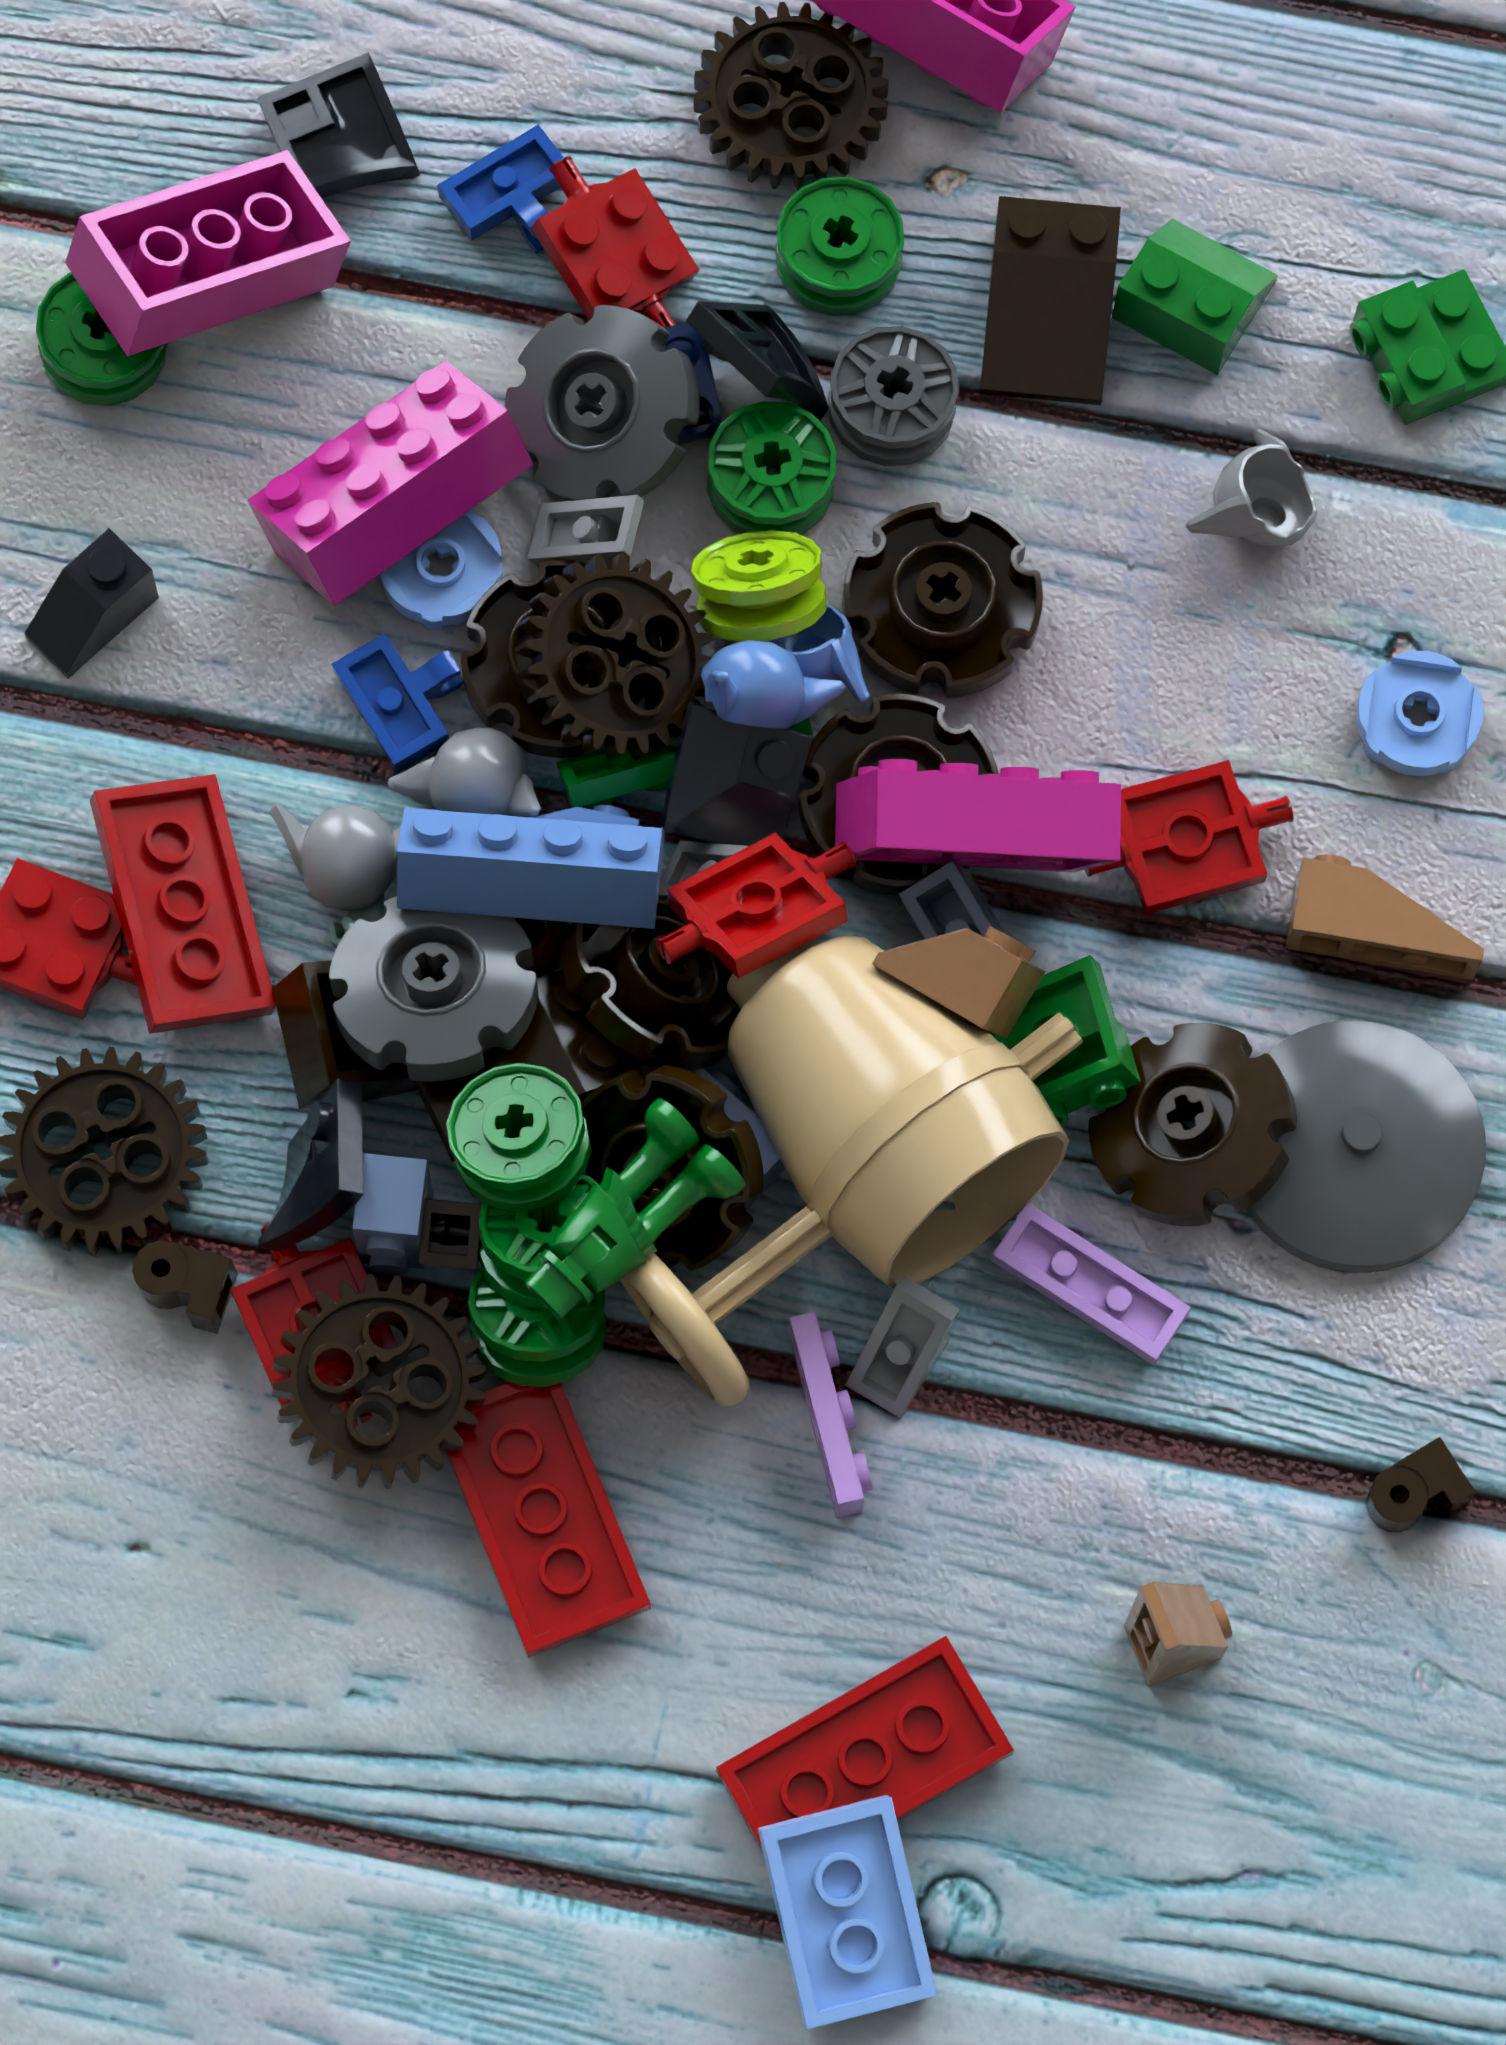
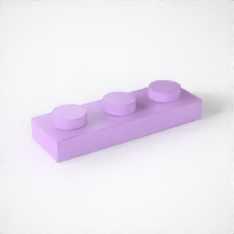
(1090, 1284)
(829, 1413)

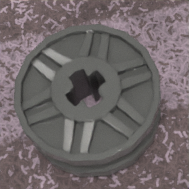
(862, 388)

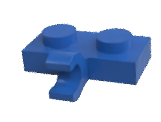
(504, 187)
(397, 701)

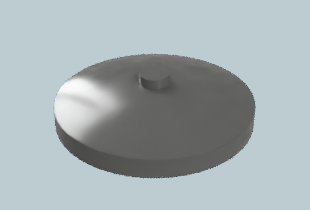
(1379, 1149)

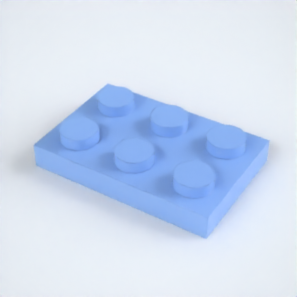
(847, 1911)

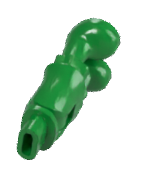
(607, 1235)

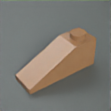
(1365, 919)
(1176, 1630)

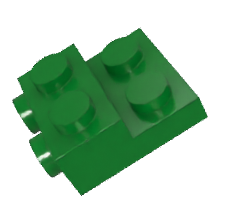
(1430, 345)
(1104, 1062)

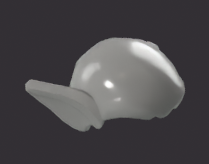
(1260, 497)
(473, 774)
(342, 855)

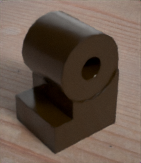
(450, 1234)
(188, 1277)
(1414, 1484)

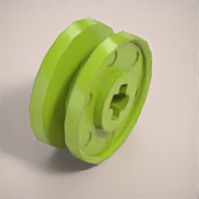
(759, 585)

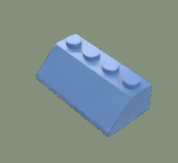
(529, 868)

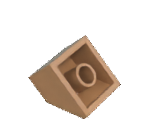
(970, 974)

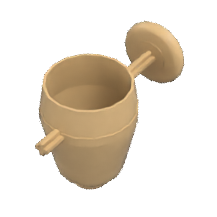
(878, 1121)

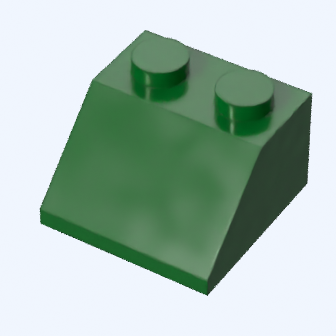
(1191, 294)

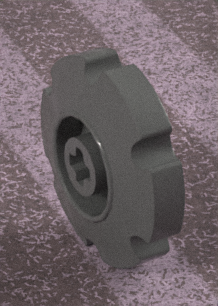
(640, 385)
(433, 990)

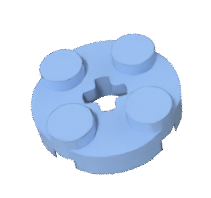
(449, 599)
(1413, 749)

